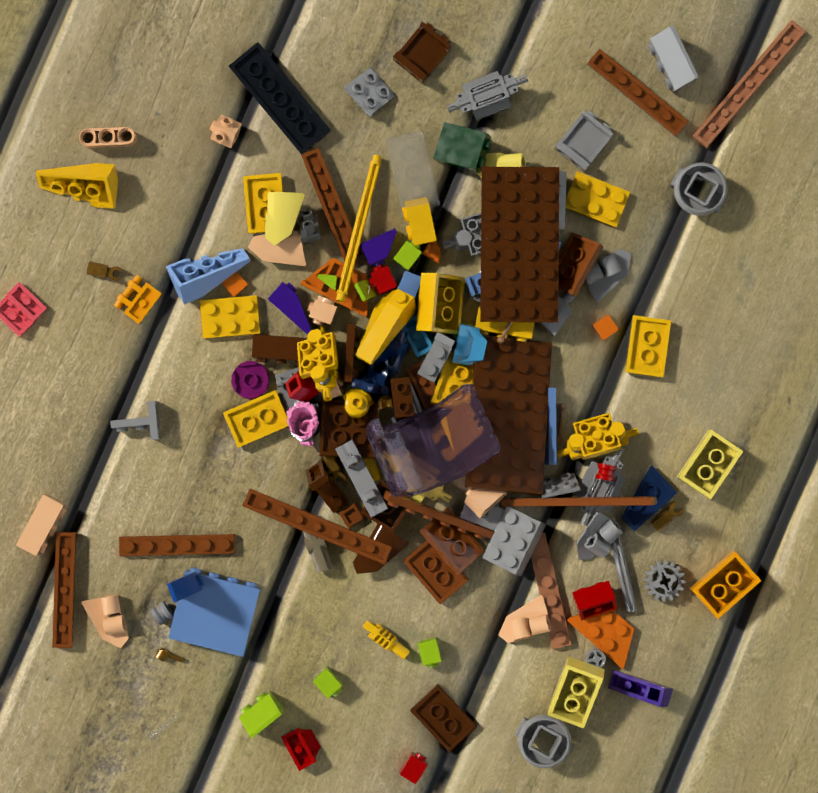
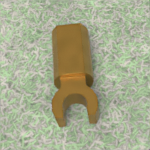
(102, 270)
(385, 401)
(334, 467)
(665, 517)

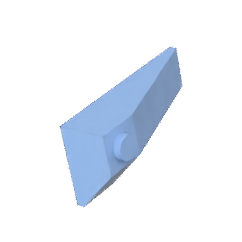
(200, 276)

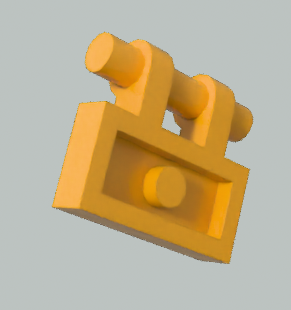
(142, 303)

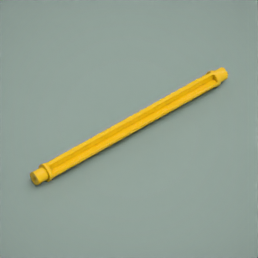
(358, 229)

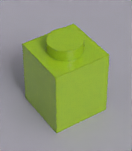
(408, 255)
(429, 652)
(328, 683)

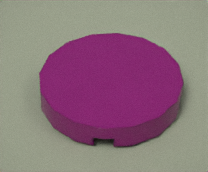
(250, 380)

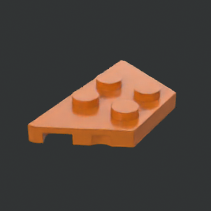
(335, 267)
(608, 633)

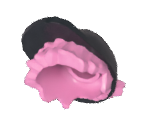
(304, 421)

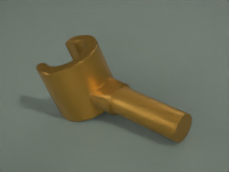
(163, 653)

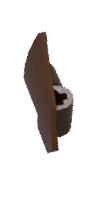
(365, 565)

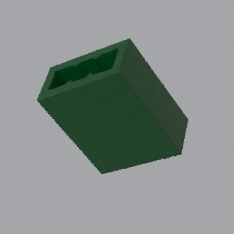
(462, 147)

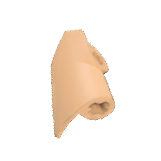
(286, 252)
(107, 619)
(526, 621)

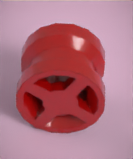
(606, 472)

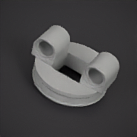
(691, 204)
(527, 733)

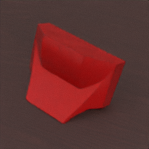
(302, 747)

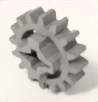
(676, 576)

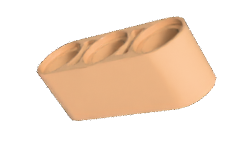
(99, 133)

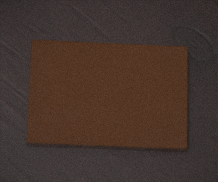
(443, 718)

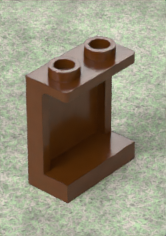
(423, 52)
(402, 397)

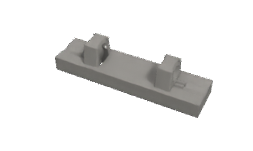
(361, 478)

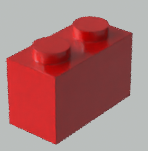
(594, 600)

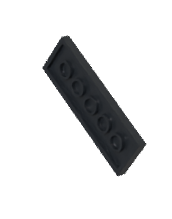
(279, 98)

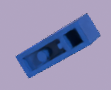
(185, 586)

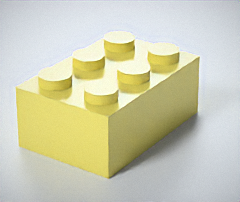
(709, 464)
(576, 692)

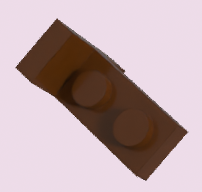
(326, 487)

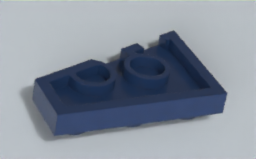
(651, 485)

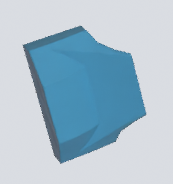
(419, 340)
(469, 345)

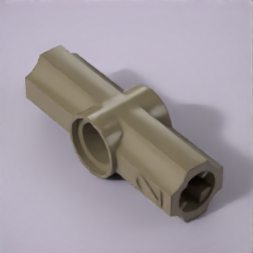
(318, 549)

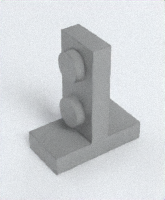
(436, 357)
(141, 423)

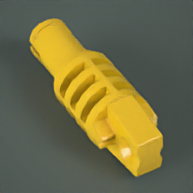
(385, 639)

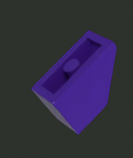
(379, 247)

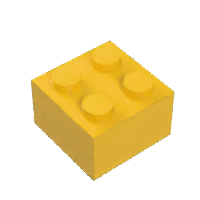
(420, 221)

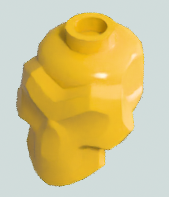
(357, 402)

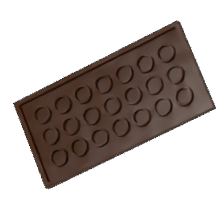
(519, 244)
(515, 397)

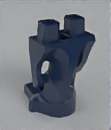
(391, 359)

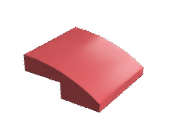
(20, 309)

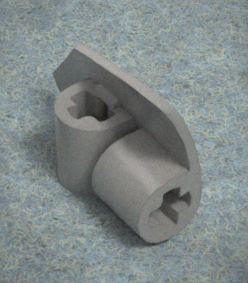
(607, 273)
(598, 537)

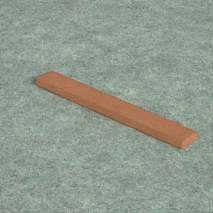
(749, 84)

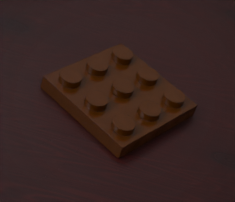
(341, 428)

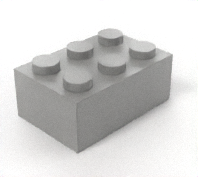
(514, 541)

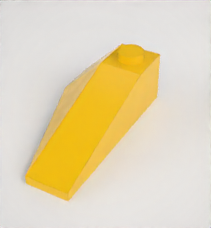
(86, 182)
(385, 323)

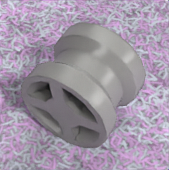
(162, 613)
(596, 660)

